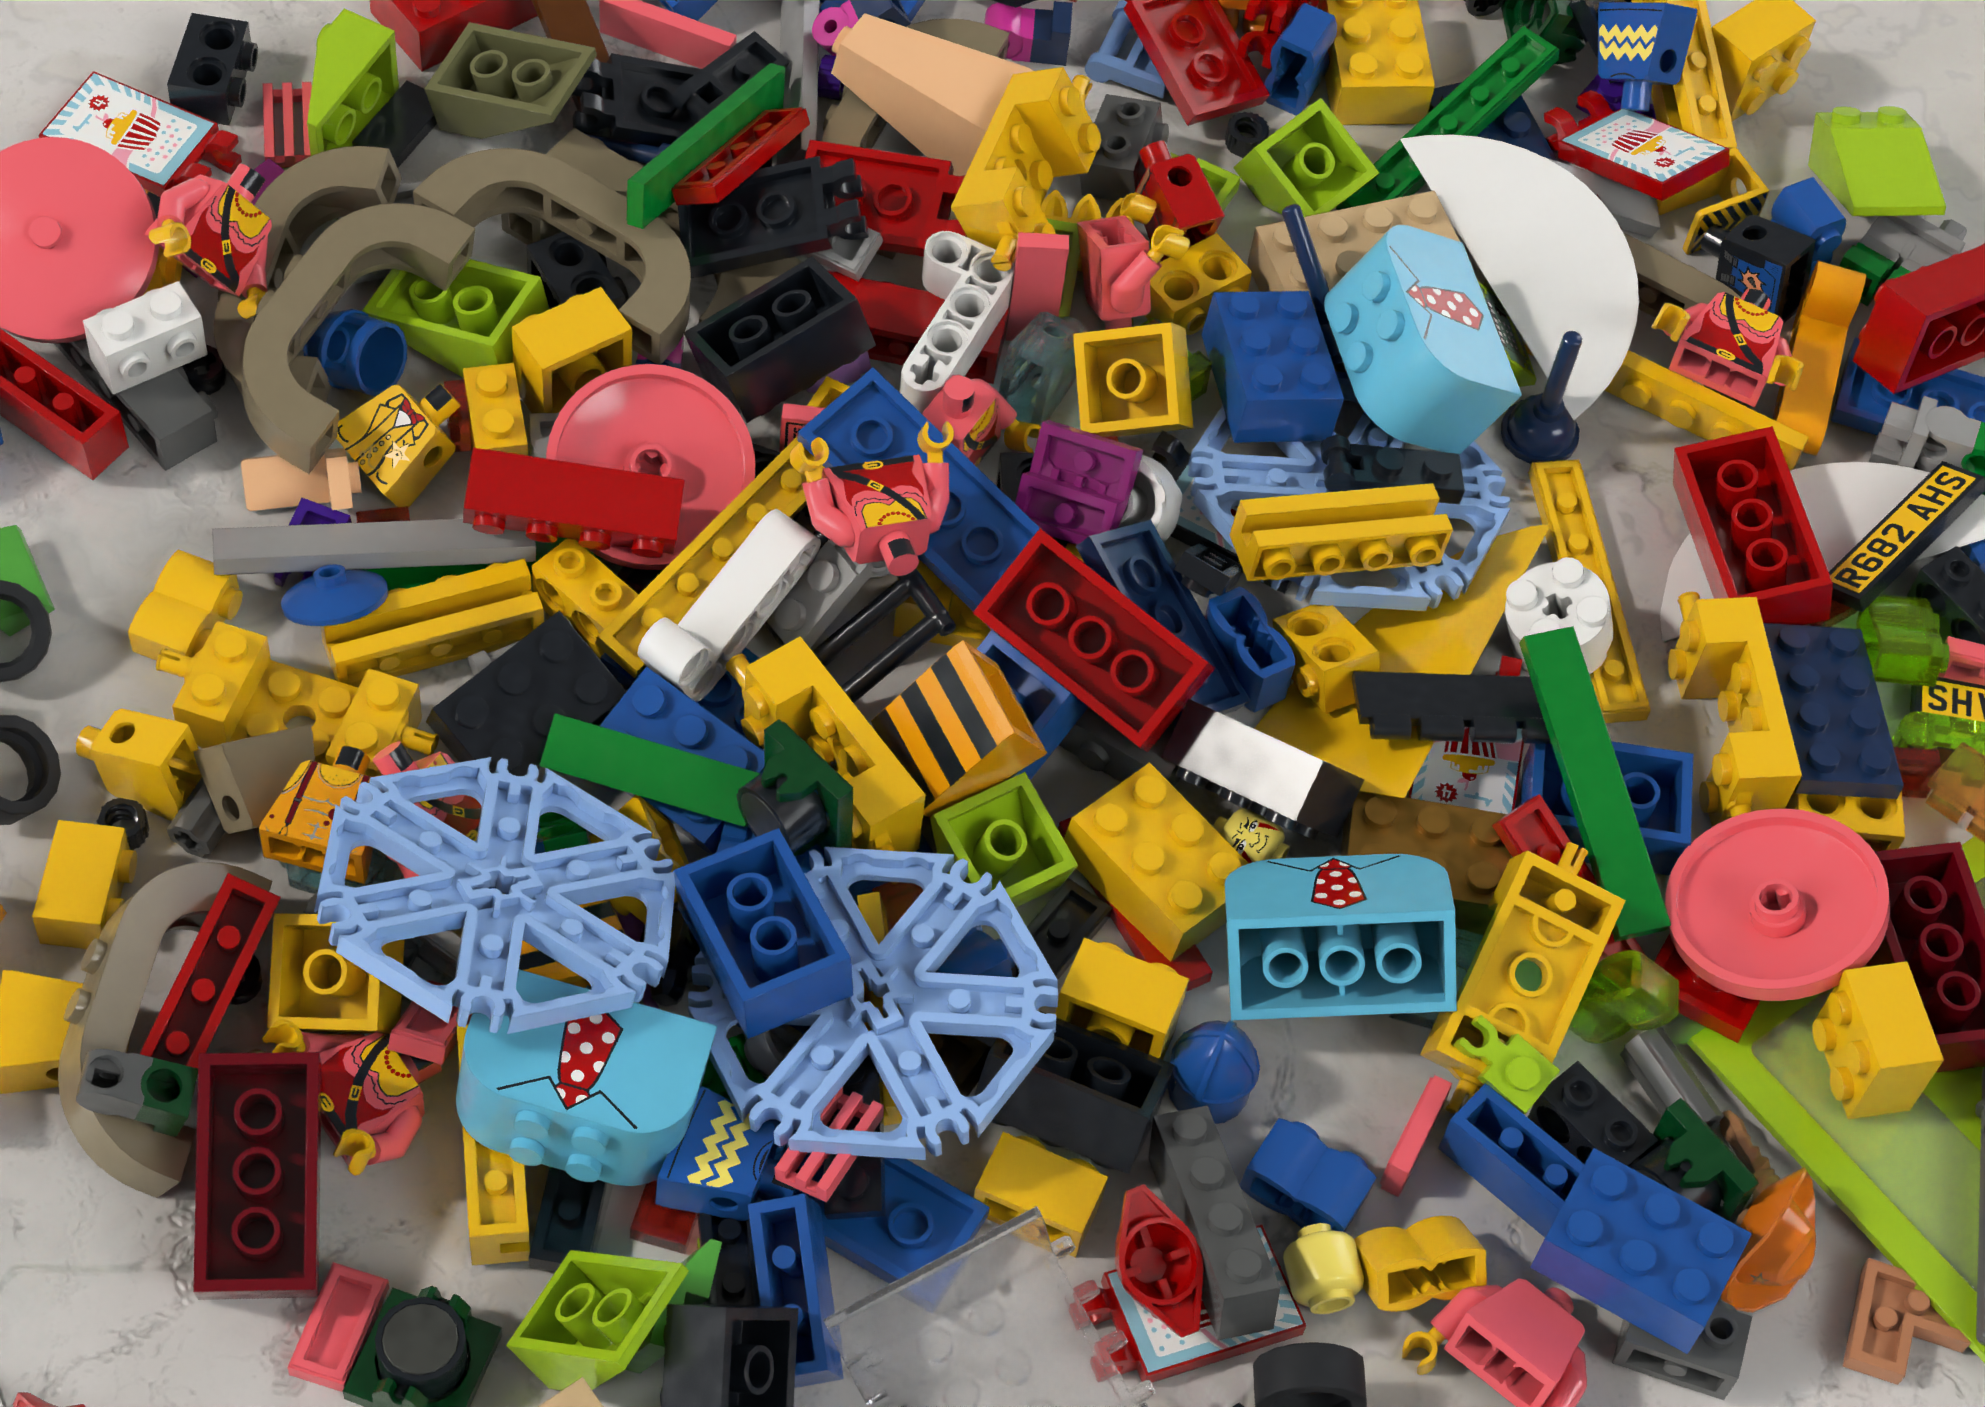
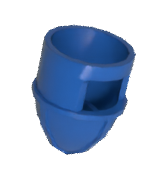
(359, 351)
(1213, 1068)

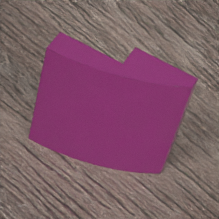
(1077, 482)

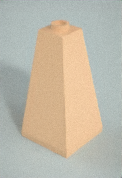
(924, 85)

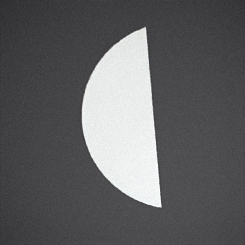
(1542, 248)
(1842, 508)

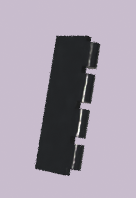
(1448, 703)

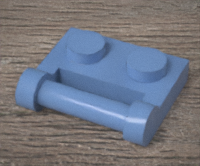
(1136, 71)

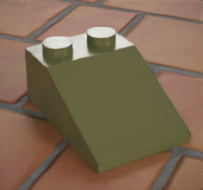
(504, 81)

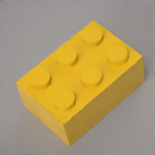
(1378, 62)
(1155, 860)

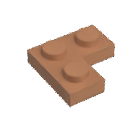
(1885, 1320)

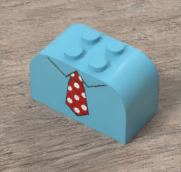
(1421, 341)
(1340, 937)
(587, 1092)

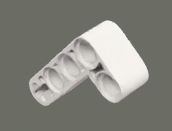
(973, 306)
(731, 607)

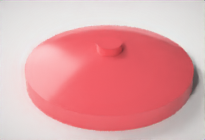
(69, 237)
(659, 425)
(1777, 904)

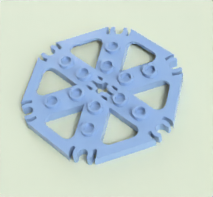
(1228, 478)
(456, 892)
(898, 1045)

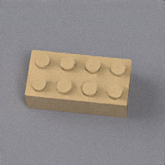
(1340, 239)

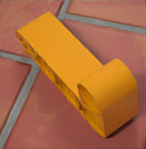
(1819, 343)

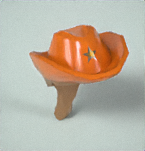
(1780, 1226)

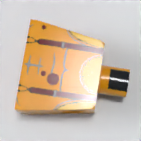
(302, 815)

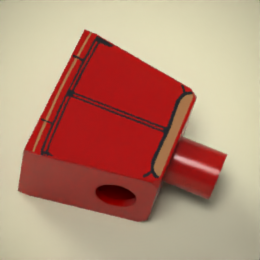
(1180, 194)

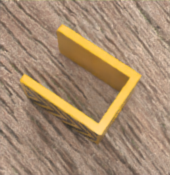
(1726, 213)

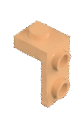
(275, 483)

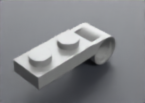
(821, 594)

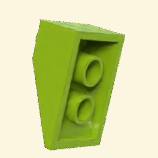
(350, 79)
(1875, 162)
(466, 322)
(594, 1317)

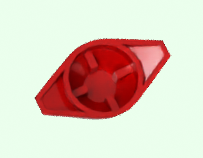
(1159, 1261)

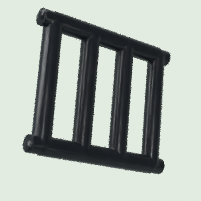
(935, 621)

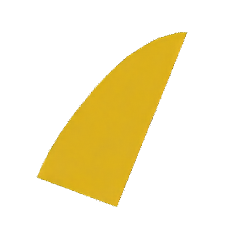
(1408, 642)

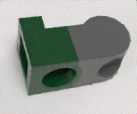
(137, 1088)

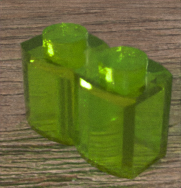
(1903, 640)
(1623, 995)

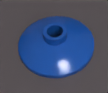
(334, 596)

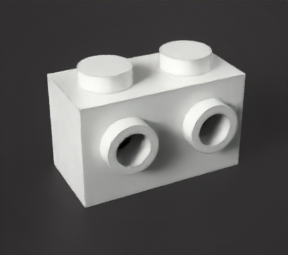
(145, 337)

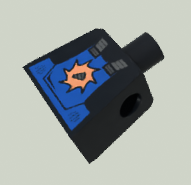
(1763, 258)

